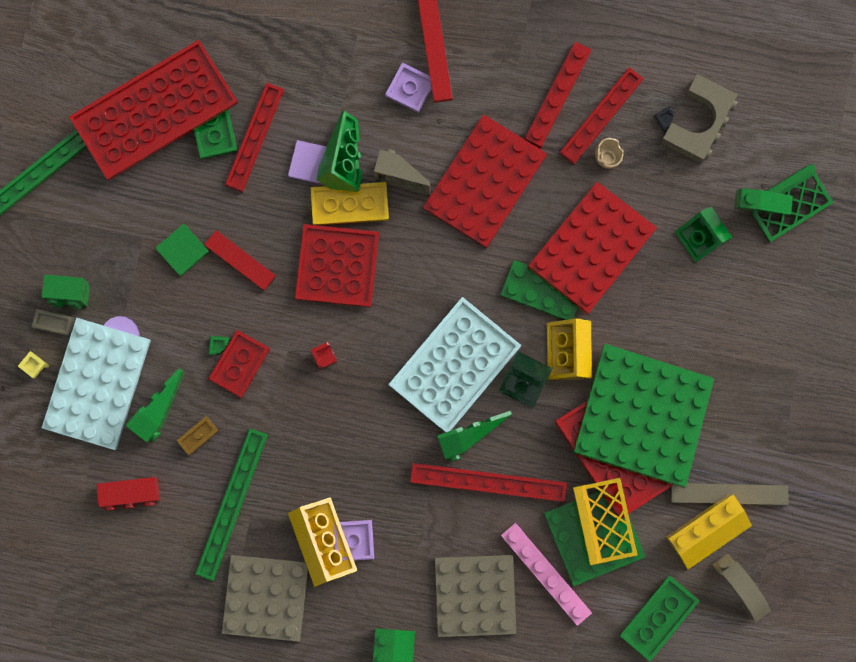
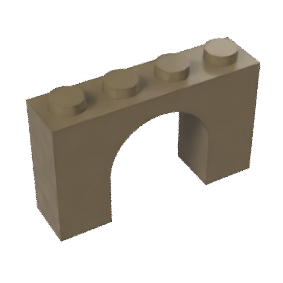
(697, 145)

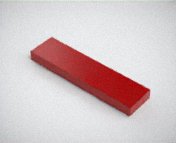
(240, 260)

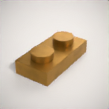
(197, 435)

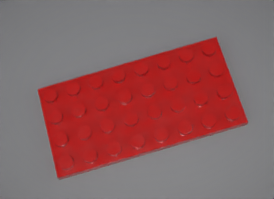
(153, 110)

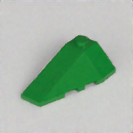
(340, 161)
(150, 419)
(461, 440)

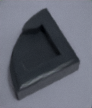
(664, 118)

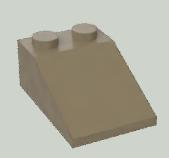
(398, 172)

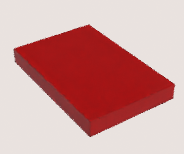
(239, 364)

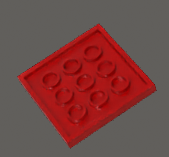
(337, 265)

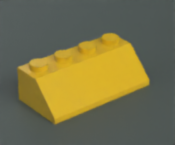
(709, 530)
(316, 538)

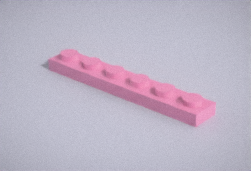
(546, 574)

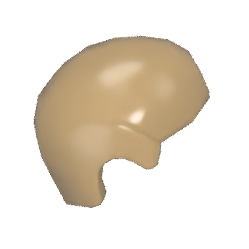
(609, 153)

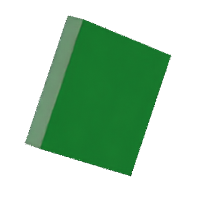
(182, 250)

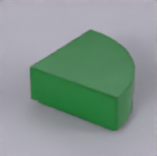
(218, 345)

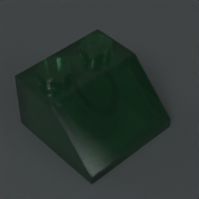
(525, 379)

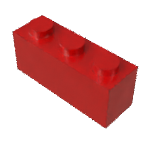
(128, 493)

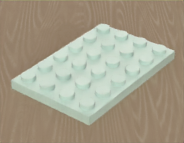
(455, 365)
(96, 384)

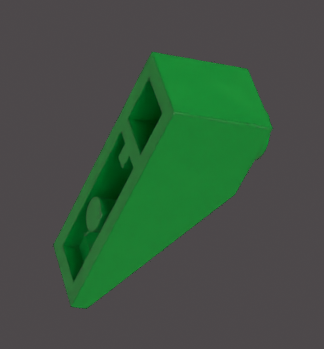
(763, 201)

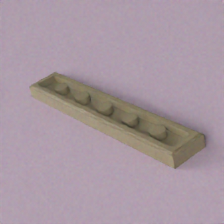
(744, 493)

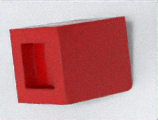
(323, 355)

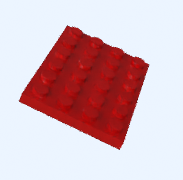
(485, 181)
(592, 247)
(636, 487)

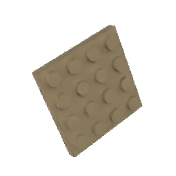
(475, 596)
(265, 598)

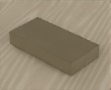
(52, 322)

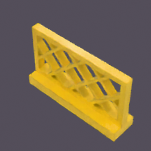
(589, 528)

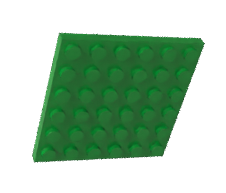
(644, 416)

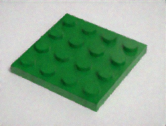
(570, 540)

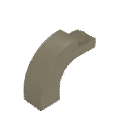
(743, 587)

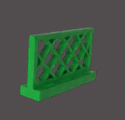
(784, 187)

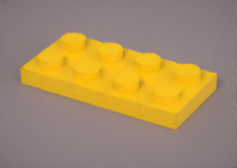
(347, 207)

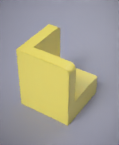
(32, 364)

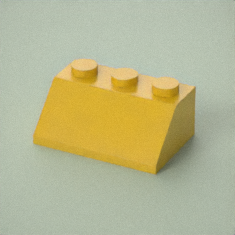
(569, 349)

